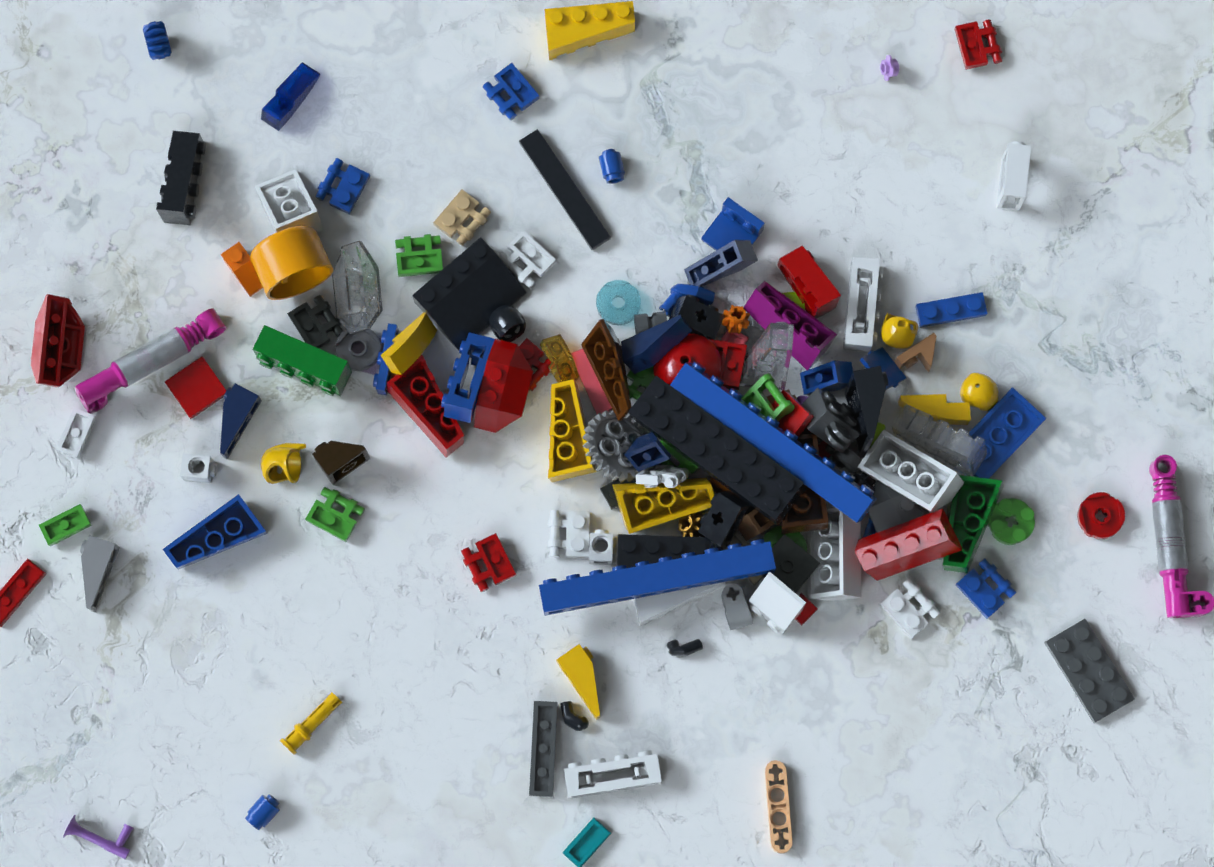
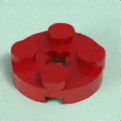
(1107, 504)

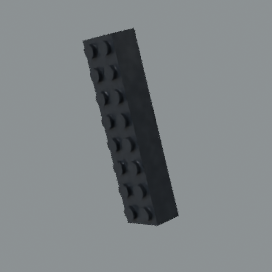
(717, 450)

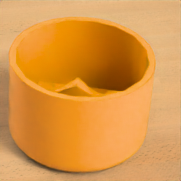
(291, 262)

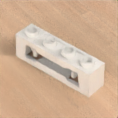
(865, 268)
(621, 762)

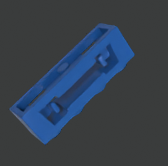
(455, 402)

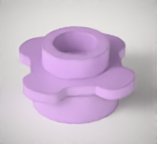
(889, 67)

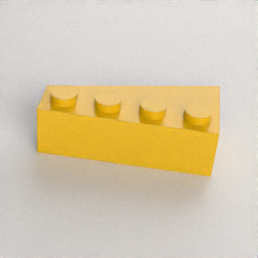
(586, 25)
(567, 428)
(653, 506)

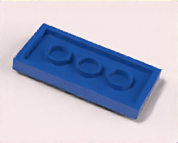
(1005, 430)

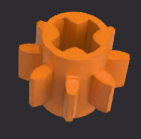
(735, 319)

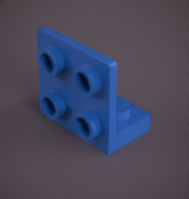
(732, 224)

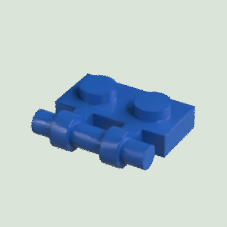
(516, 86)
(349, 188)
(979, 591)

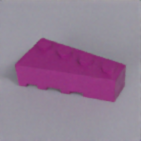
(809, 335)

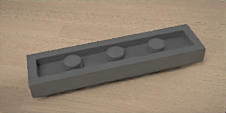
(543, 749)

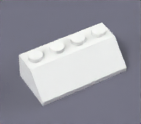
(910, 472)
(839, 568)

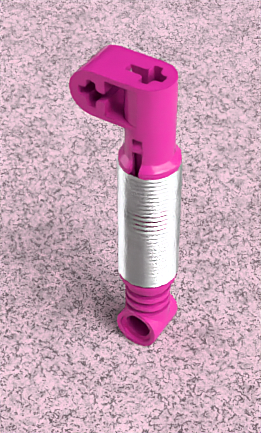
(148, 359)
(1172, 545)

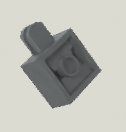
(831, 420)

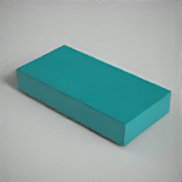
(586, 843)

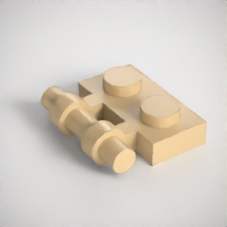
(457, 213)

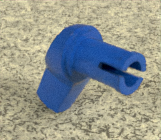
(704, 295)

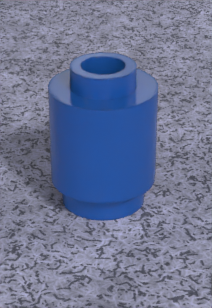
(612, 166)
(262, 811)

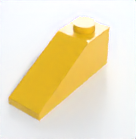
(580, 672)

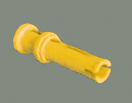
(303, 731)

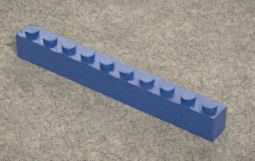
(773, 441)
(657, 578)

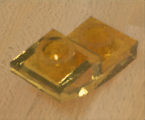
(561, 359)

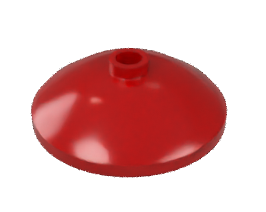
(693, 348)

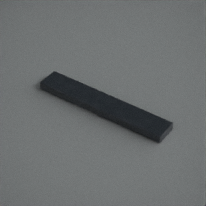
(564, 189)

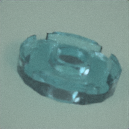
(615, 315)

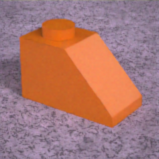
(241, 266)

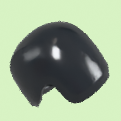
(505, 322)

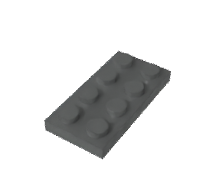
(1089, 670)

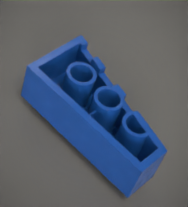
(218, 532)

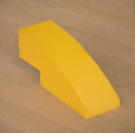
(409, 344)
(938, 408)

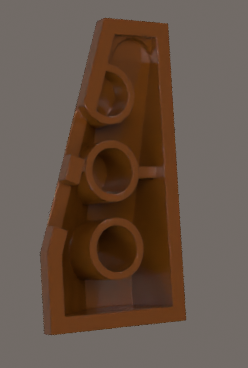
(606, 359)

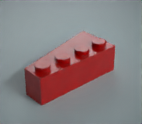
(421, 400)

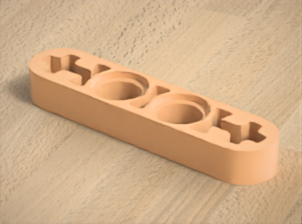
(774, 807)

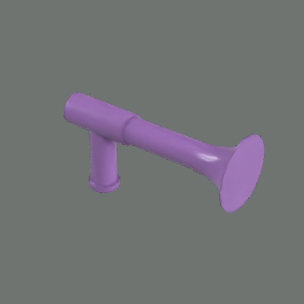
(116, 848)

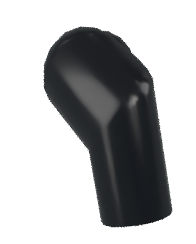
(685, 649)
(571, 719)

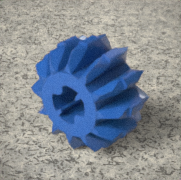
(157, 40)

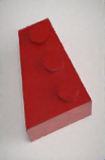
(809, 282)

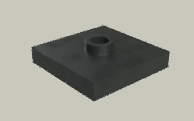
(792, 563)

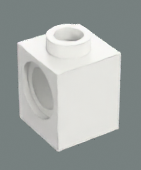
(188, 464)
(597, 557)

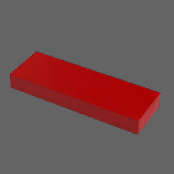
(19, 588)

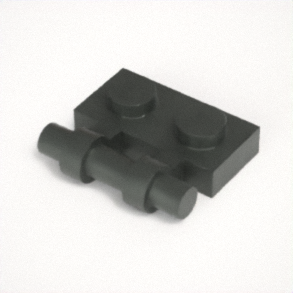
(309, 326)

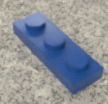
(951, 309)
(381, 379)

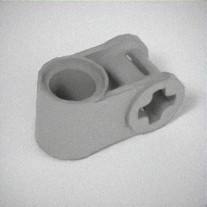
(736, 611)

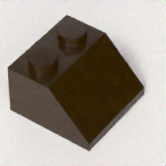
(339, 458)

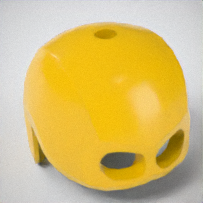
(897, 331)
(984, 396)

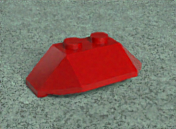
(57, 342)
(503, 387)

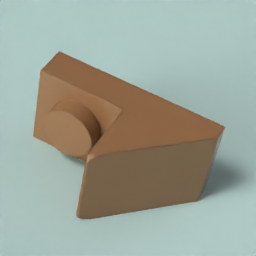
(923, 351)

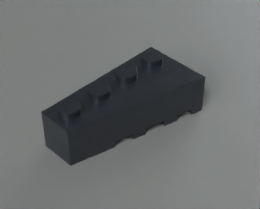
(181, 178)

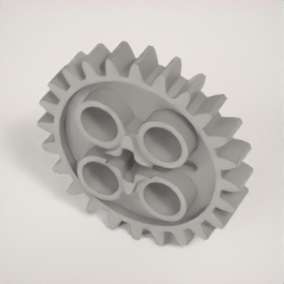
(609, 442)

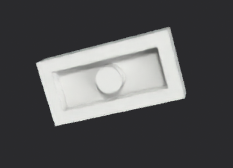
(76, 433)

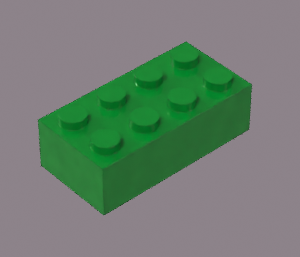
(302, 361)

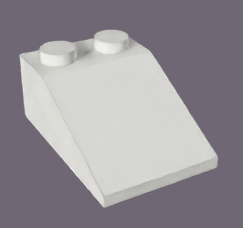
(288, 203)
(776, 603)

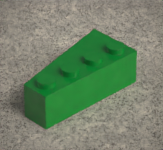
(969, 518)

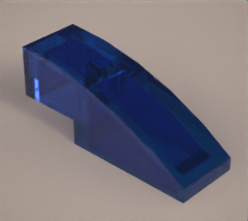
(289, 96)

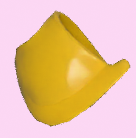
(285, 456)

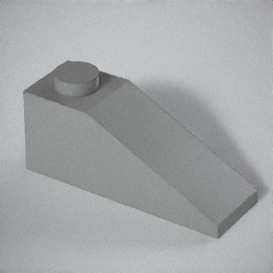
(97, 563)

